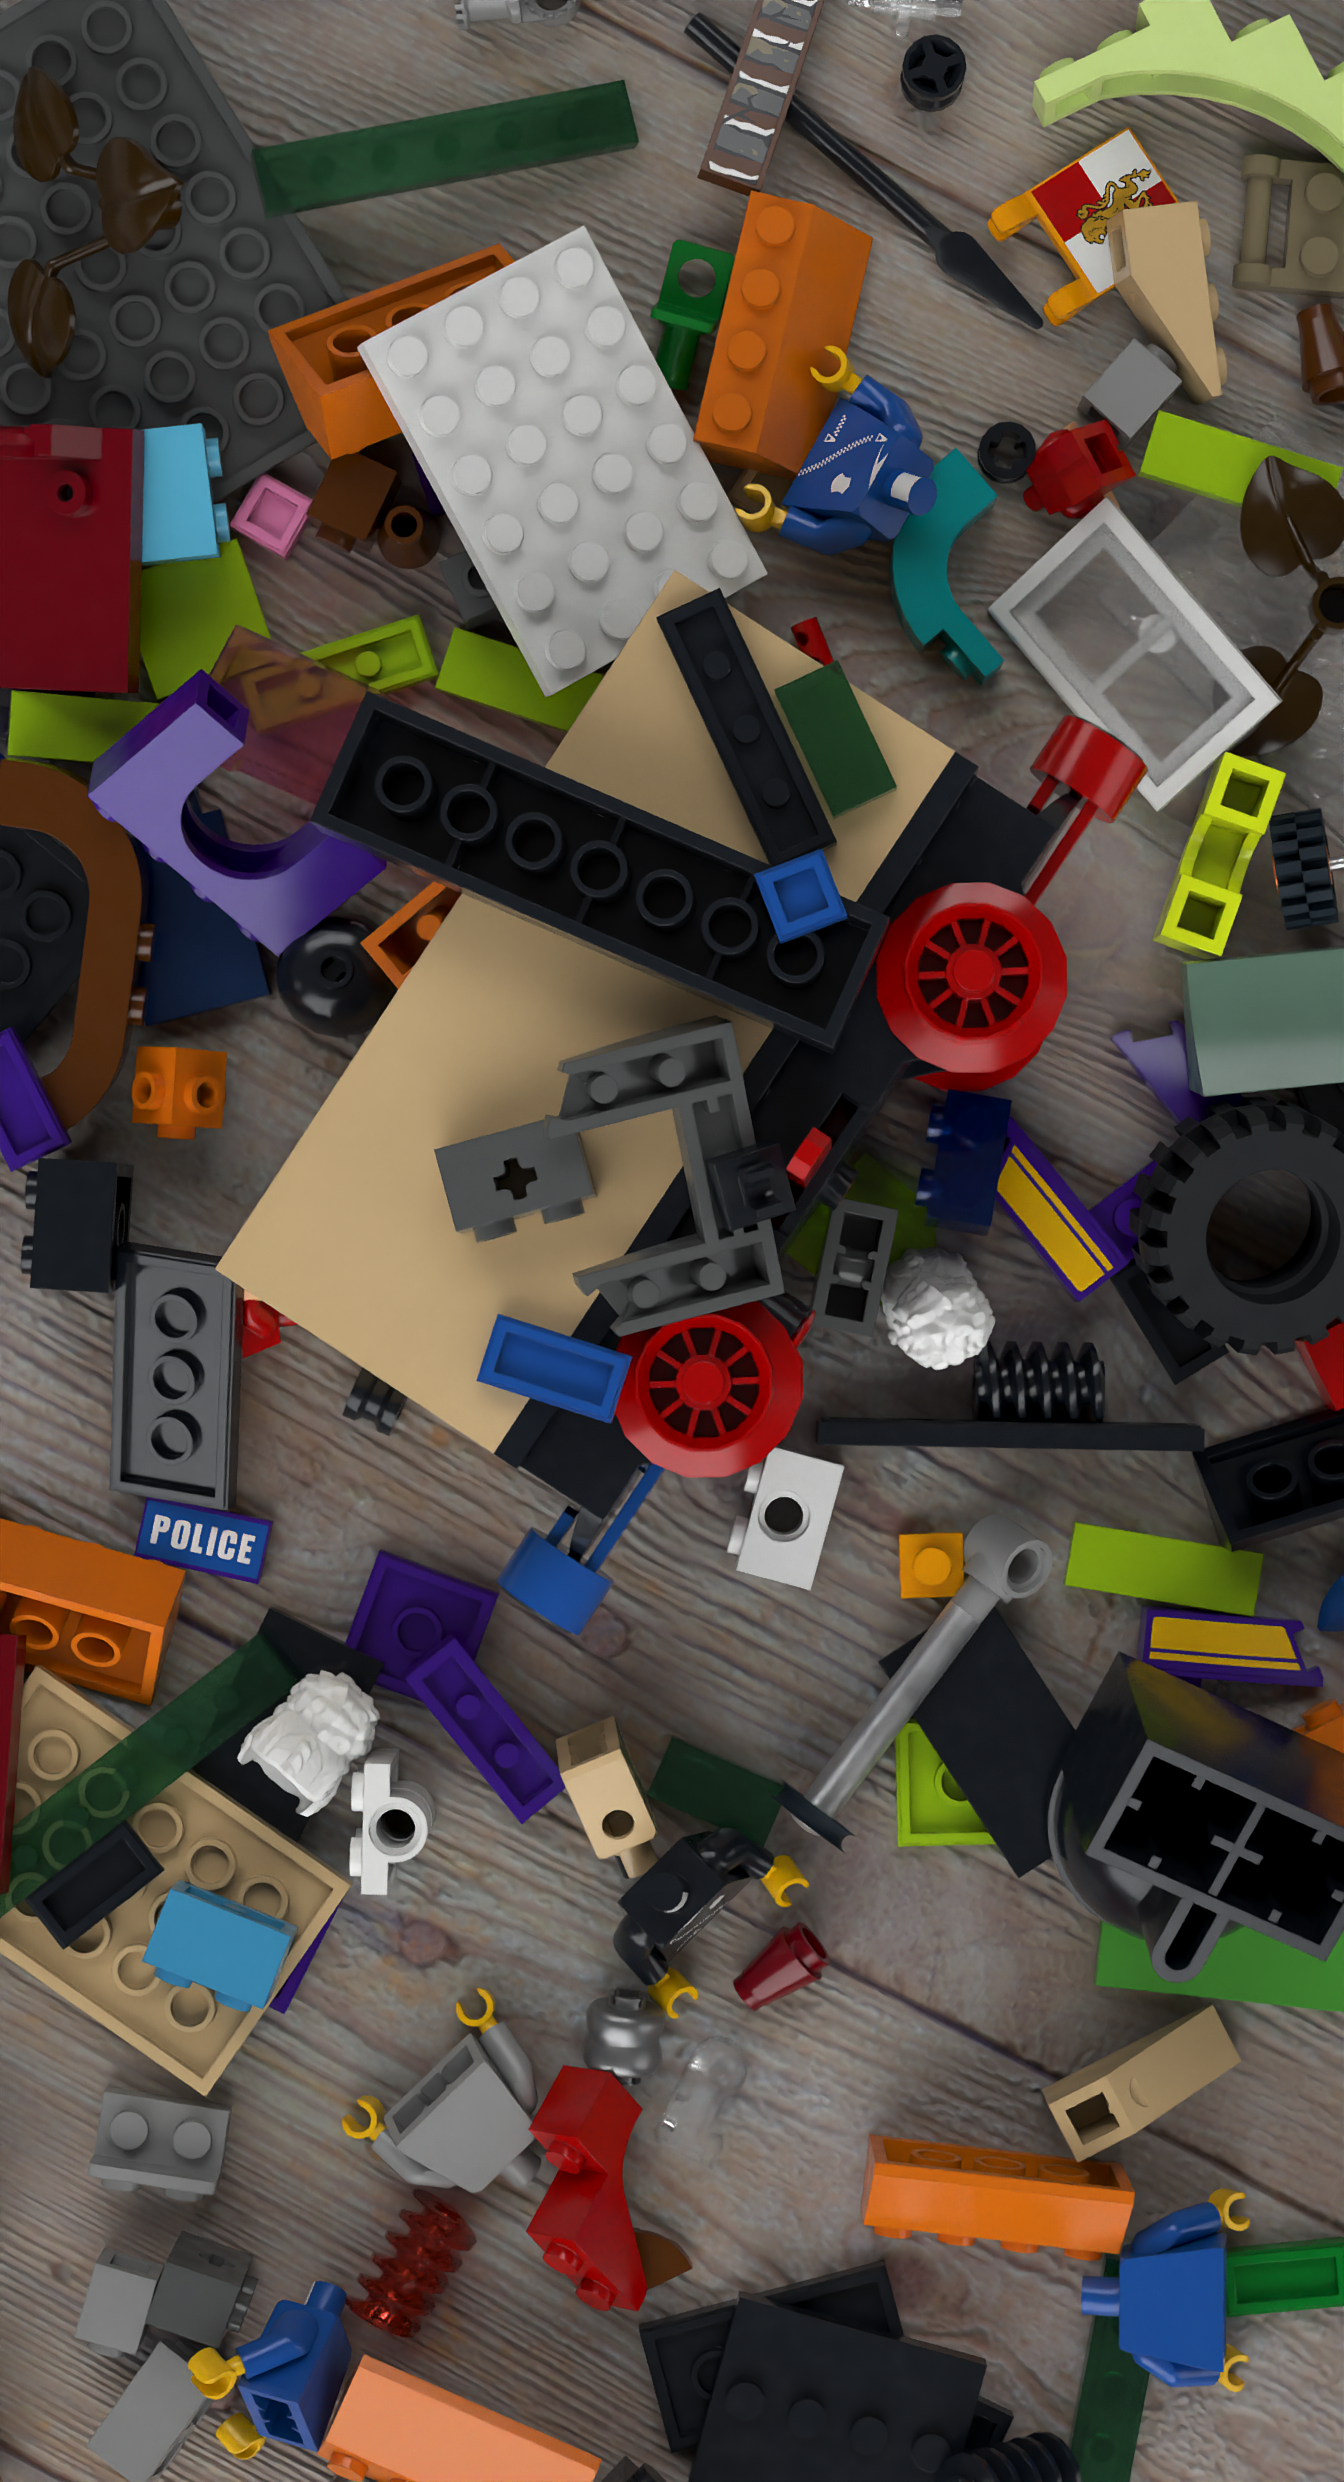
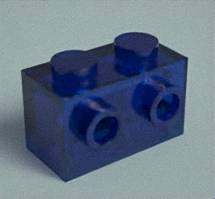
(967, 1162)

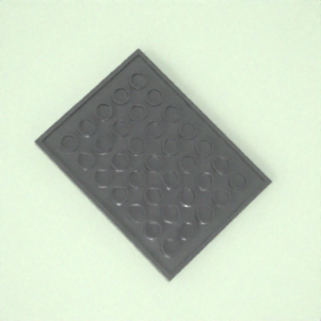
(188, 315)

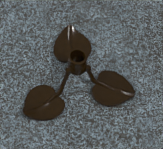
(134, 202)
(1286, 523)

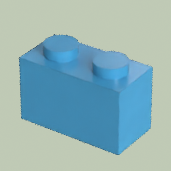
(219, 1946)

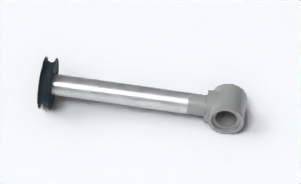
(1002, 1565)

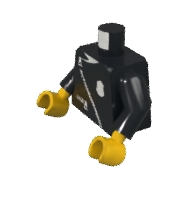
(684, 1895)

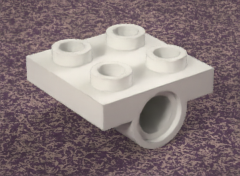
(376, 1844)

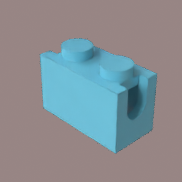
(178, 496)

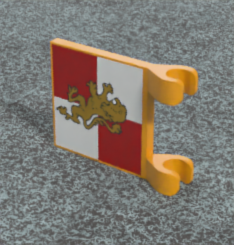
(1075, 211)

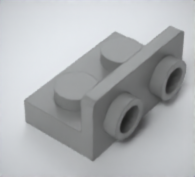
(160, 2143)

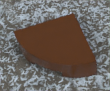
(660, 2257)

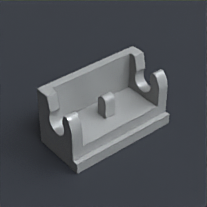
(152, 2415)

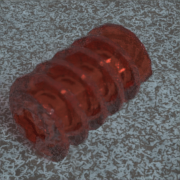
(415, 2267)

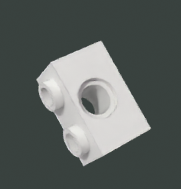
(793, 1554)

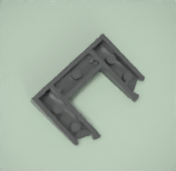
(701, 1079)

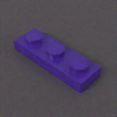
(485, 1728)

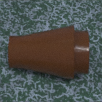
(1321, 354)
(413, 550)

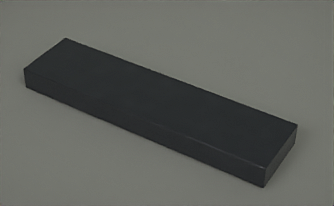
(746, 729)

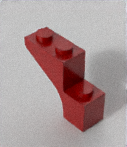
(585, 2212)

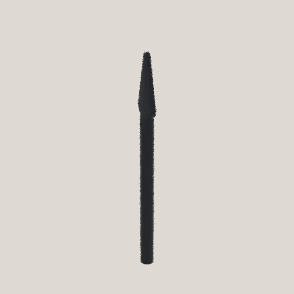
(956, 251)

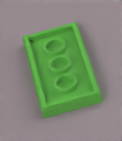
(1240, 1968)

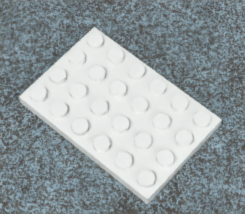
(559, 455)

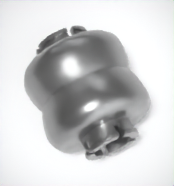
(624, 2035)

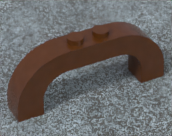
(116, 933)

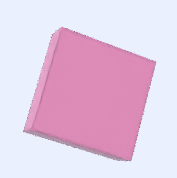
(272, 515)

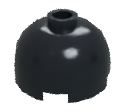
(313, 991)

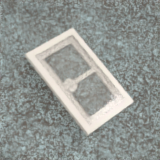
(1134, 651)

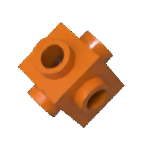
(179, 1090)

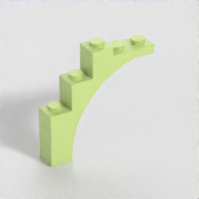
(1189, 54)

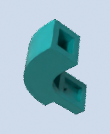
(920, 570)

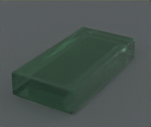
(835, 739)
(716, 1789)

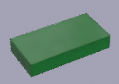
(1285, 2276)

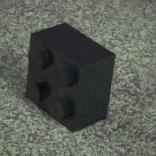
(77, 1223)

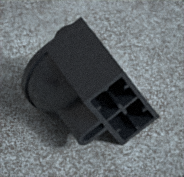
(1197, 1821)

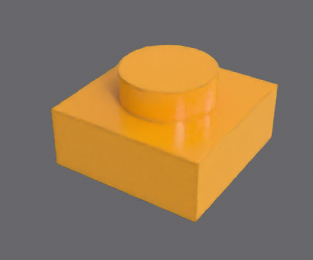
(930, 1564)

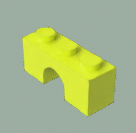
(1217, 855)

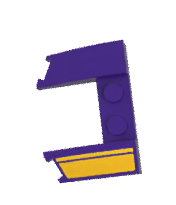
(1094, 1244)
(1223, 1647)

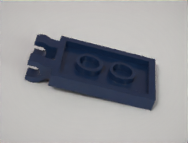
(199, 950)

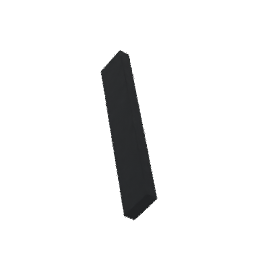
(1009, 1434)

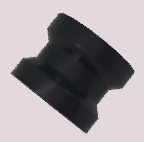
(931, 59)
(375, 1401)

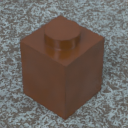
(353, 502)

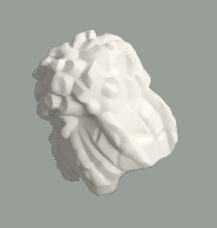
(935, 1308)
(313, 1738)

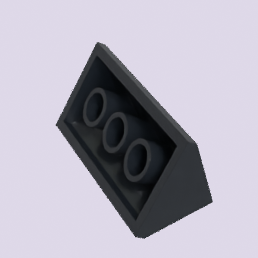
(1275, 1480)

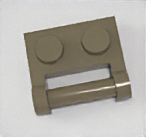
(1312, 232)

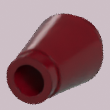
(782, 1966)

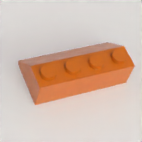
(785, 301)
(329, 374)
(88, 1610)
(995, 2196)
(417, 2432)

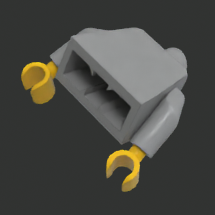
(463, 2116)

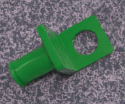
(688, 316)

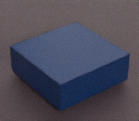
(801, 896)

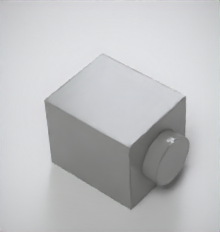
(1132, 390)
(118, 2303)

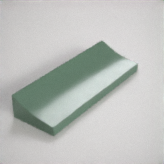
(1264, 1021)

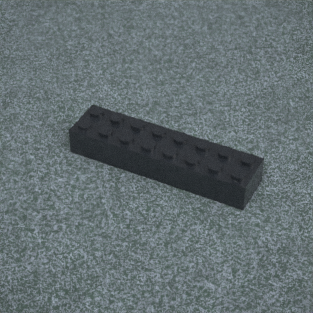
(590, 870)

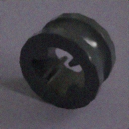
(992, 439)

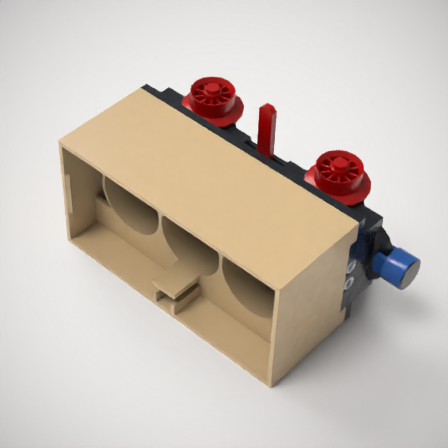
(471, 1045)

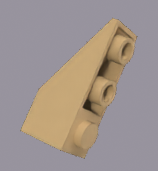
(1164, 281)
(1140, 2082)

